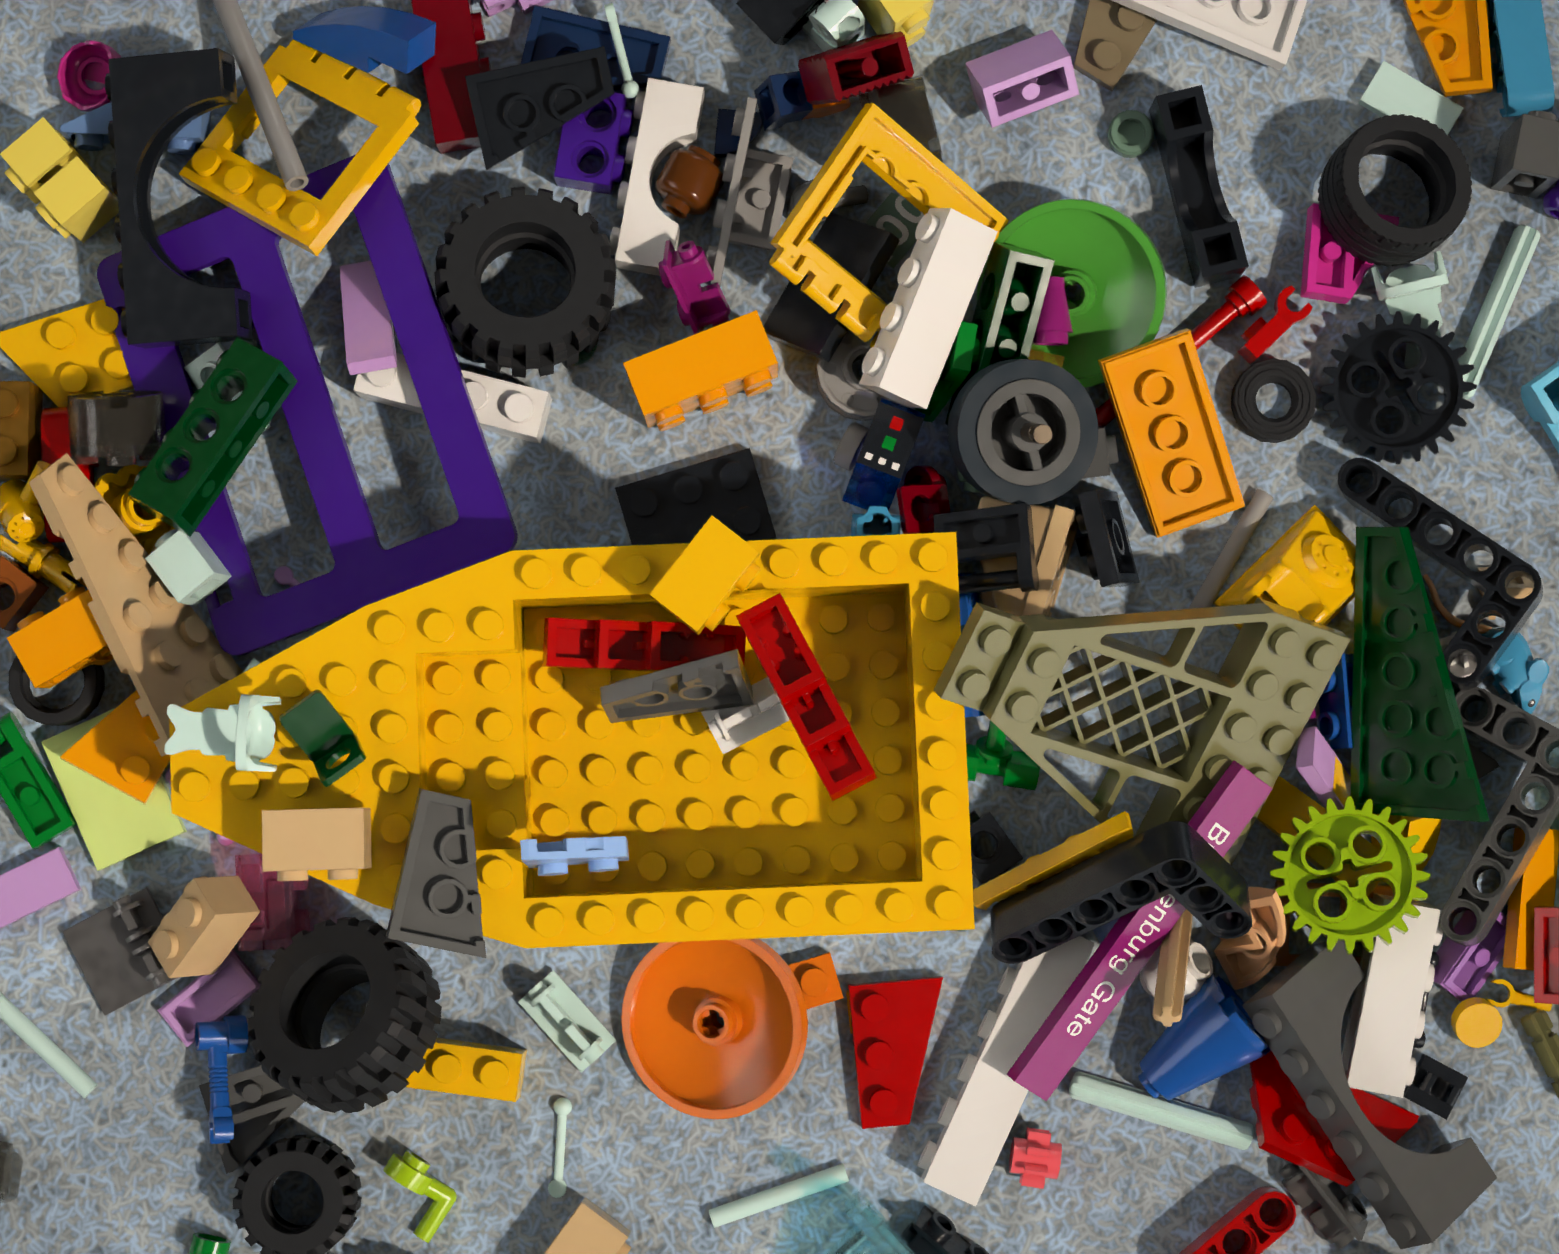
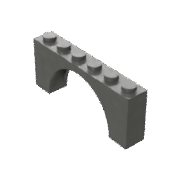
(1302, 1025)

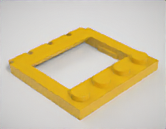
(908, 170)
(263, 195)

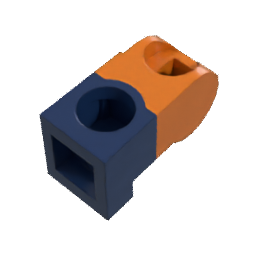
(784, 100)

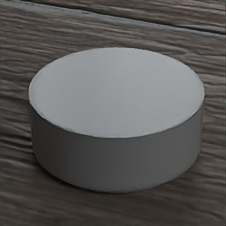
(850, 446)

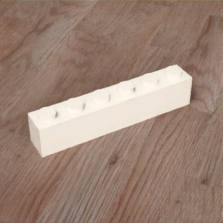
(989, 1099)

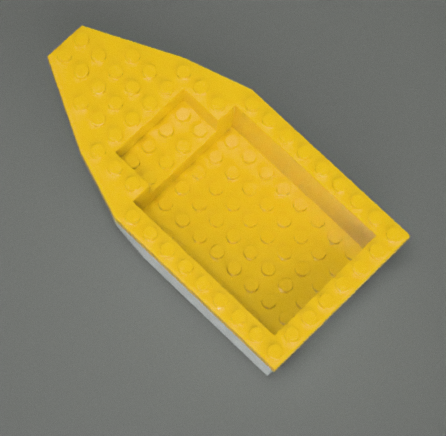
(718, 843)

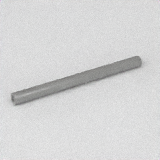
(262, 94)

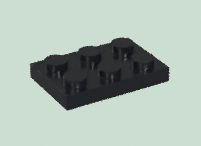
(680, 502)

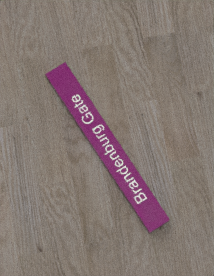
(1129, 946)

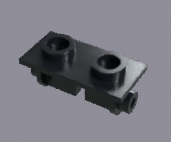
(937, 1235)

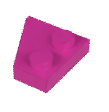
(1328, 269)

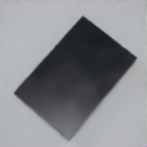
(800, 320)

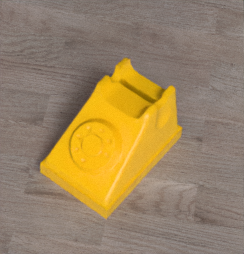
(1303, 570)

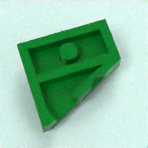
(956, 368)

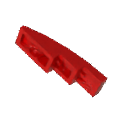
(633, 644)
(806, 696)

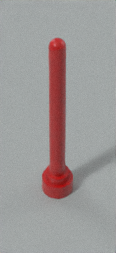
(1242, 300)

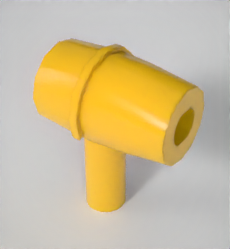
(20, 509)

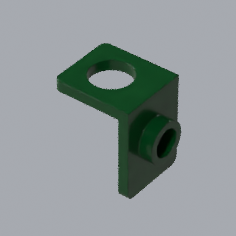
(323, 736)

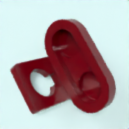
(921, 498)

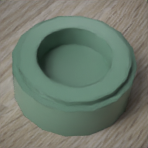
(1130, 134)

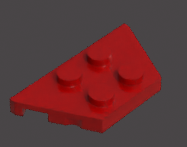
(1294, 1134)

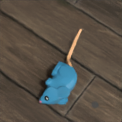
(1515, 669)

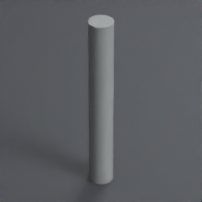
(1232, 550)

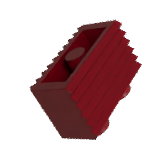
(856, 68)

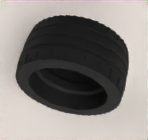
(1429, 155)

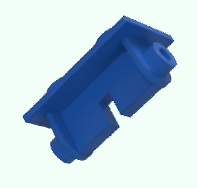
(1335, 708)

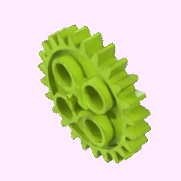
(1361, 918)

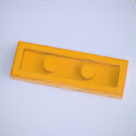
(1534, 889)

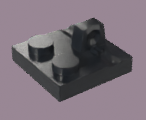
(1107, 540)

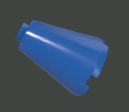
(1204, 1044)

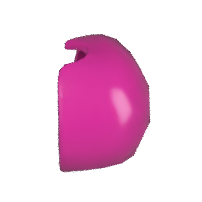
(85, 61)

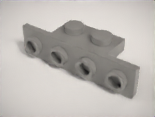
(755, 194)

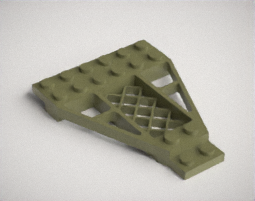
(1248, 716)

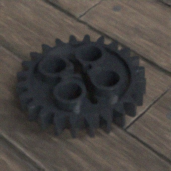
(1436, 365)

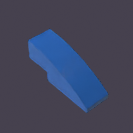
(371, 37)

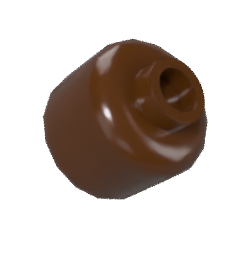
(689, 182)

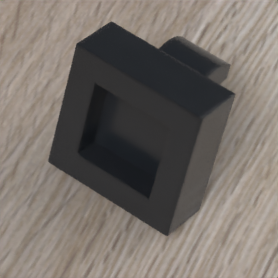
(1435, 1086)

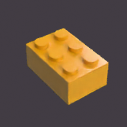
(703, 371)

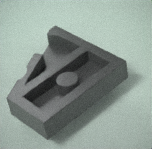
(257, 1112)

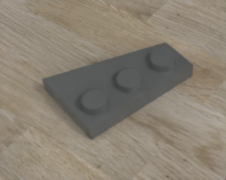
(682, 689)
(438, 882)

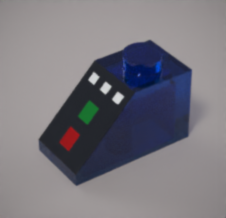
(883, 455)

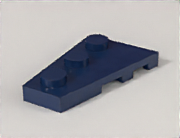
(562, 33)

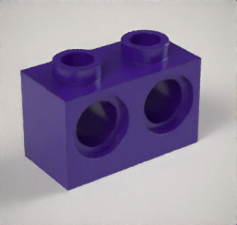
(582, 140)

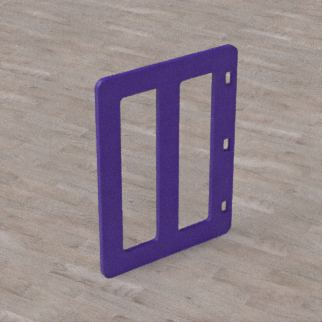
(362, 566)

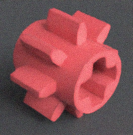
(1035, 1158)

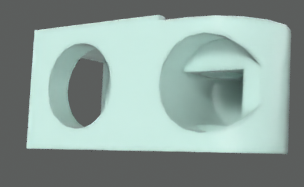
(835, 24)

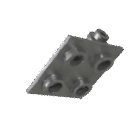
(116, 951)

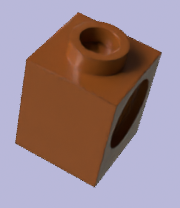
(26, 590)

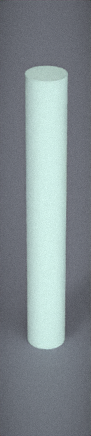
(45, 1048)
(778, 1195)

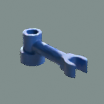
(219, 1040)

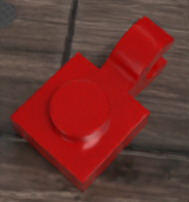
(1263, 334)

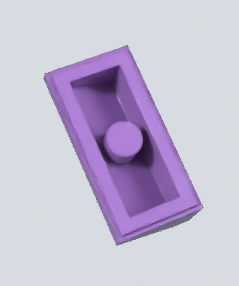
(1466, 968)

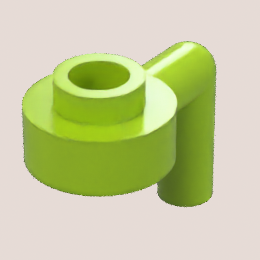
(412, 1173)

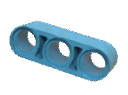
(1522, 56)

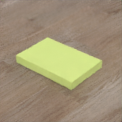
(107, 818)

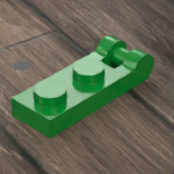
(30, 789)

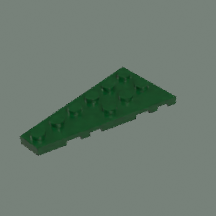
(1404, 708)

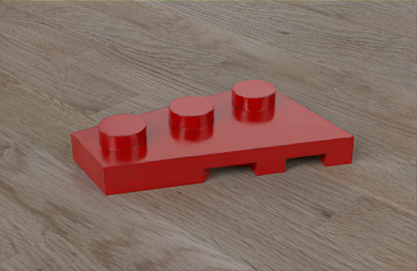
(890, 1045)

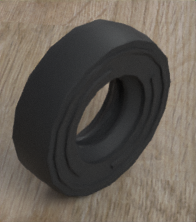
(1293, 380)

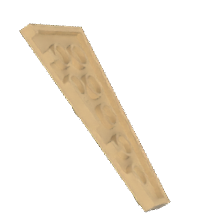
(146, 629)

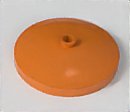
(685, 1050)

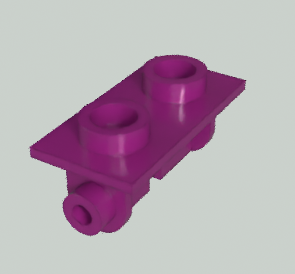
(684, 273)

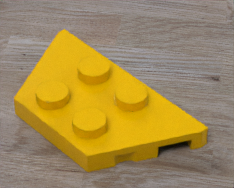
(70, 352)
(1045, 865)

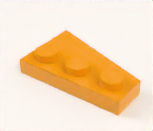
(1455, 43)
(121, 751)

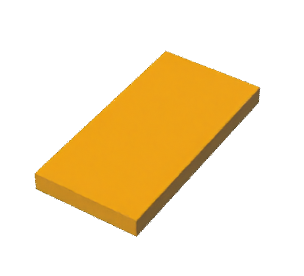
(1171, 432)

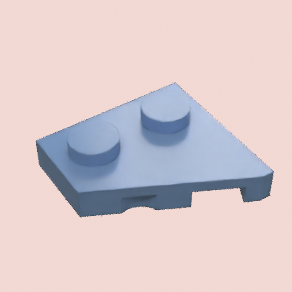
(554, 857)

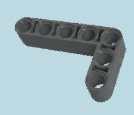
(1513, 814)

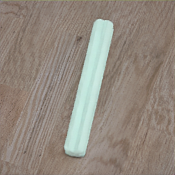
(1498, 302)
(1161, 1111)

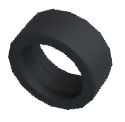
(24, 700)

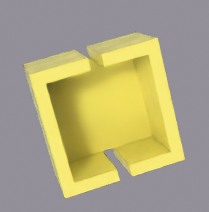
(58, 176)

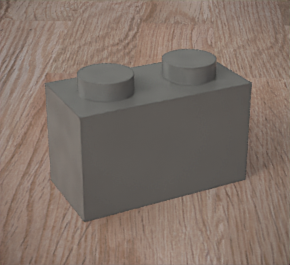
(1528, 155)

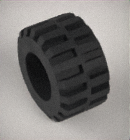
(326, 1168)

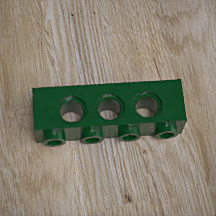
(1008, 306)
(214, 460)

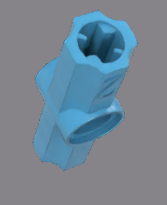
(875, 522)

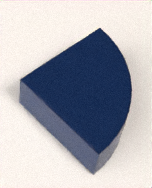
(726, 142)

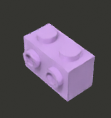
(1022, 78)

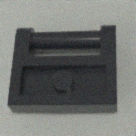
(992, 535)

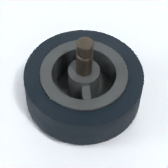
(1023, 431)

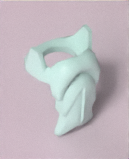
(1412, 292)
(240, 733)

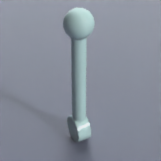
(629, 87)
(558, 1186)

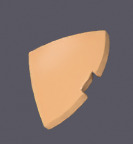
(1254, 953)

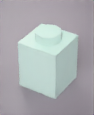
(187, 566)

